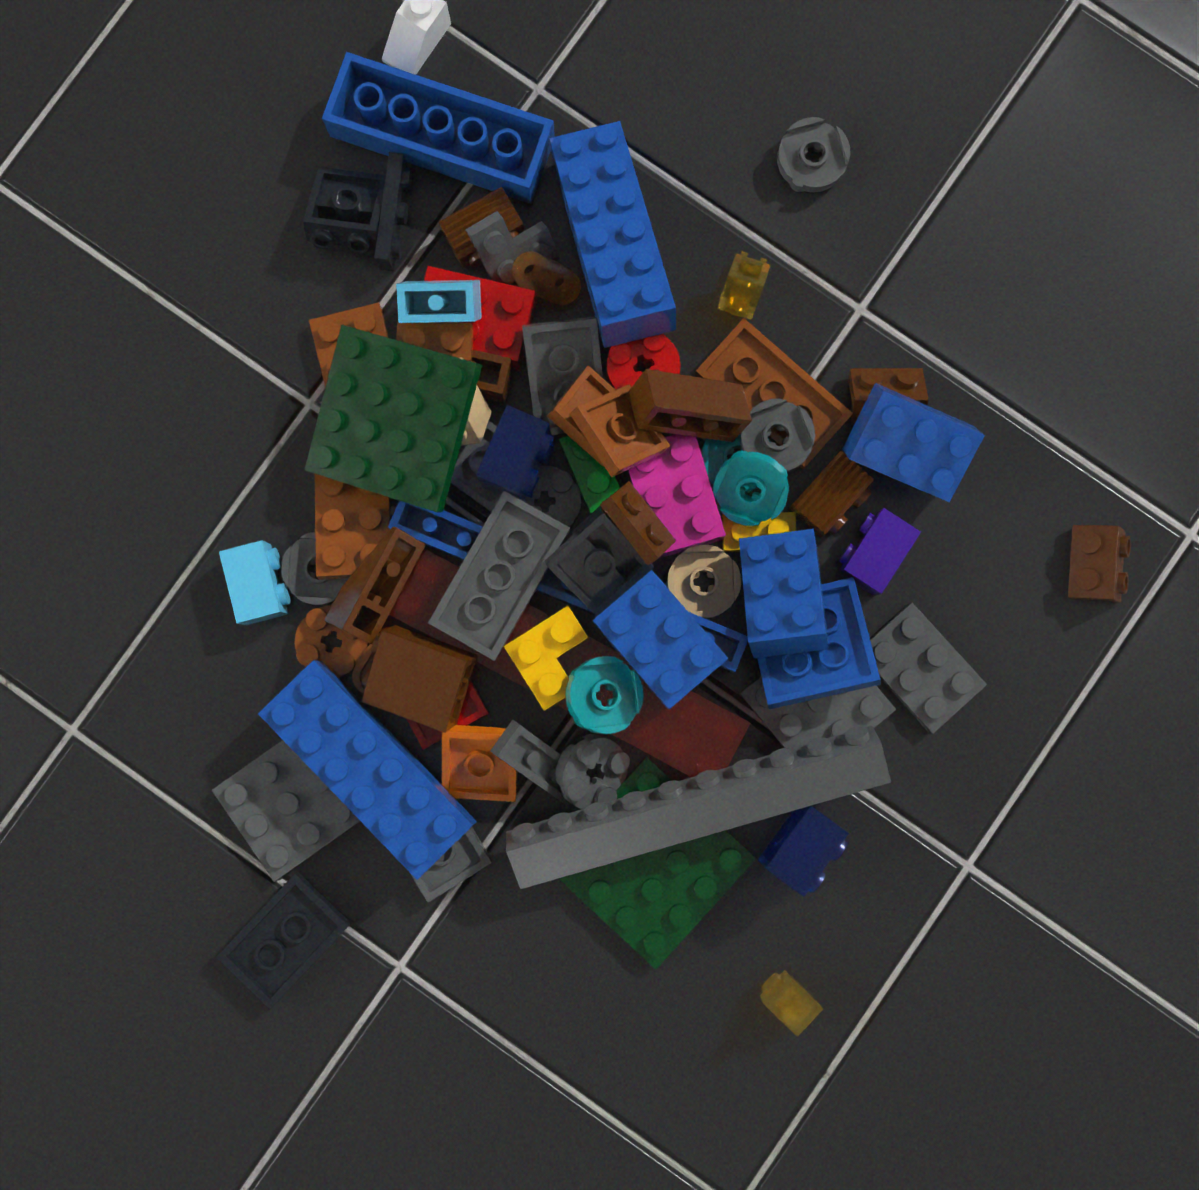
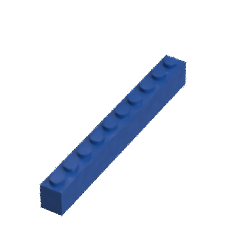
(456, 536)

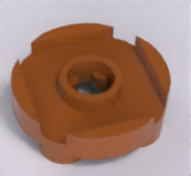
(310, 644)

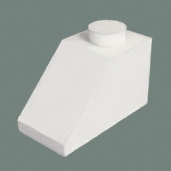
(415, 33)

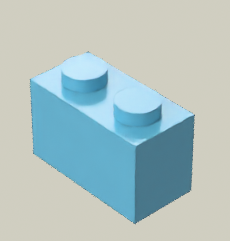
(439, 301)
(255, 582)

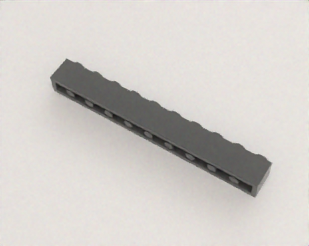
(697, 806)

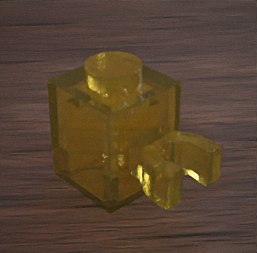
(744, 285)
(790, 1001)

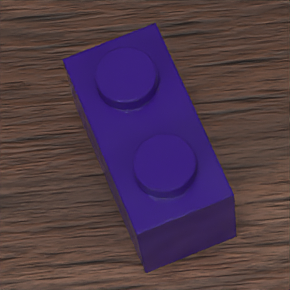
(878, 551)

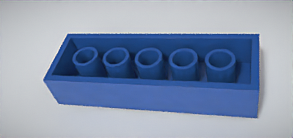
(438, 127)
(613, 234)
(367, 768)

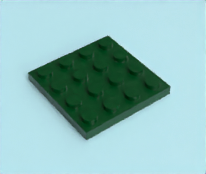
(393, 418)
(661, 893)

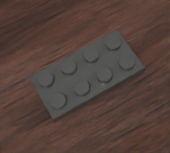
(499, 576)

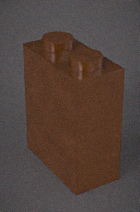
(418, 677)

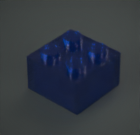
(516, 454)
(804, 849)

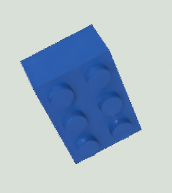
(912, 442)
(783, 594)
(660, 639)

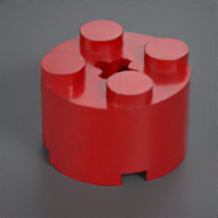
(651, 352)

